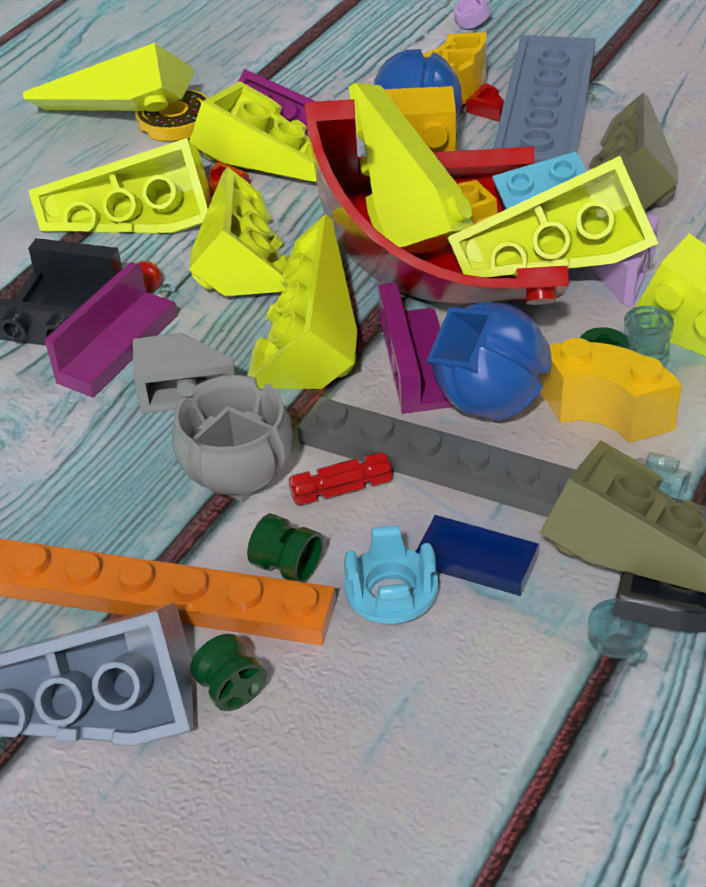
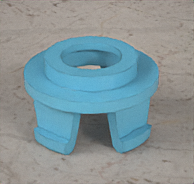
(390, 560)

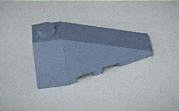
(101, 682)

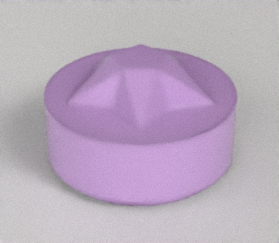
(471, 13)

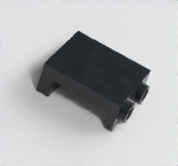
(59, 285)

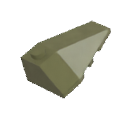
(644, 150)
(626, 523)

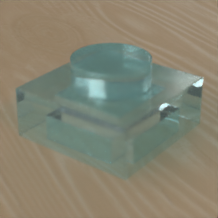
(675, 480)

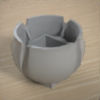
(232, 435)

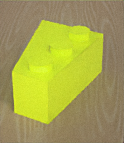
(681, 291)

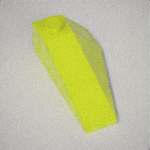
(130, 82)
(412, 192)
(235, 244)

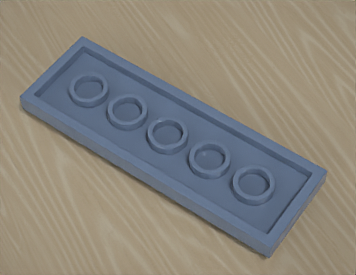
(547, 95)

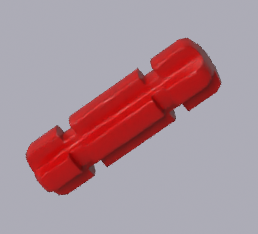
(340, 478)

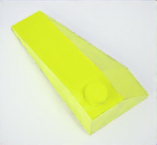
(249, 132)
(140, 194)
(574, 224)
(312, 319)

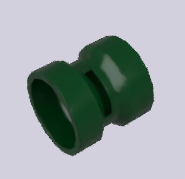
(285, 548)

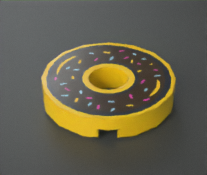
(175, 121)

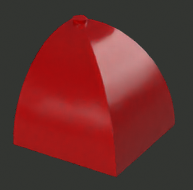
(427, 274)

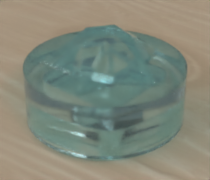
(614, 635)

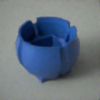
(414, 70)
(489, 359)

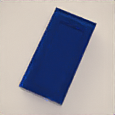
(481, 554)

